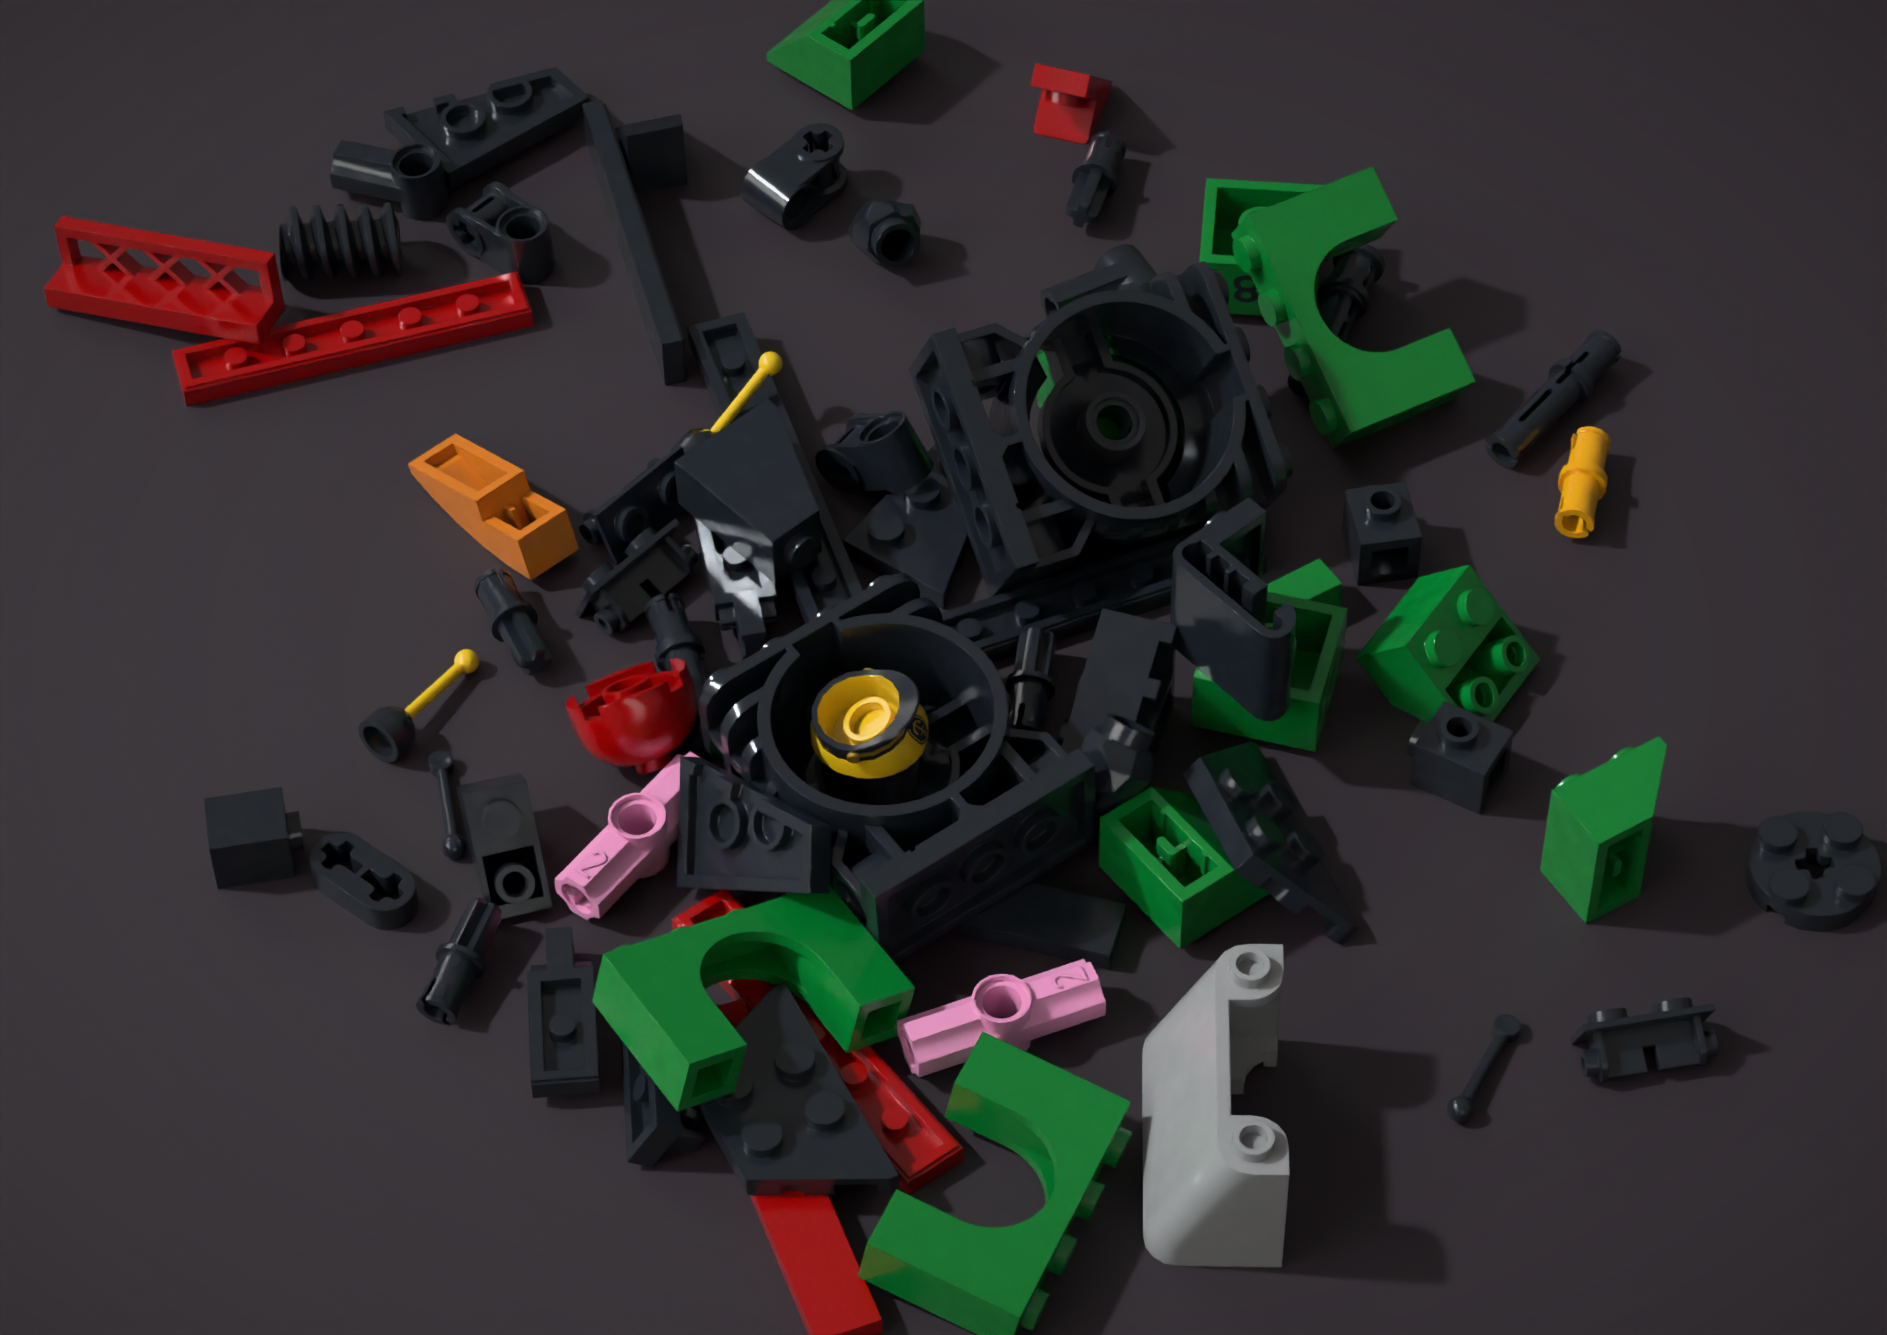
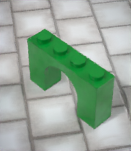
(1346, 387)
(808, 940)
(995, 1274)

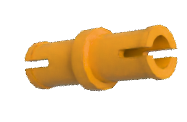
(1582, 482)

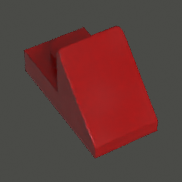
(1068, 103)

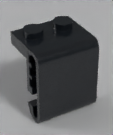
(1222, 612)

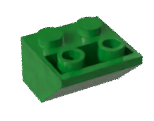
(853, 47)
(1448, 646)
(1603, 830)
(1172, 864)

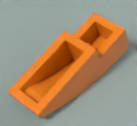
(496, 505)

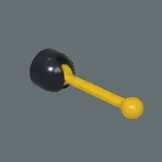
(769, 364)
(391, 729)

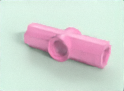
(628, 848)
(1030, 1010)

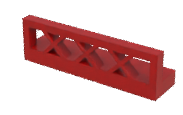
(171, 292)

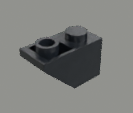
(505, 844)

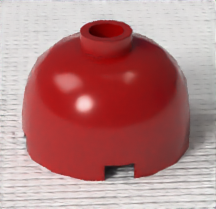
(636, 715)

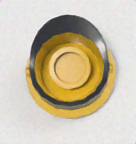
(869, 724)

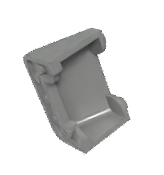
(1210, 1176)

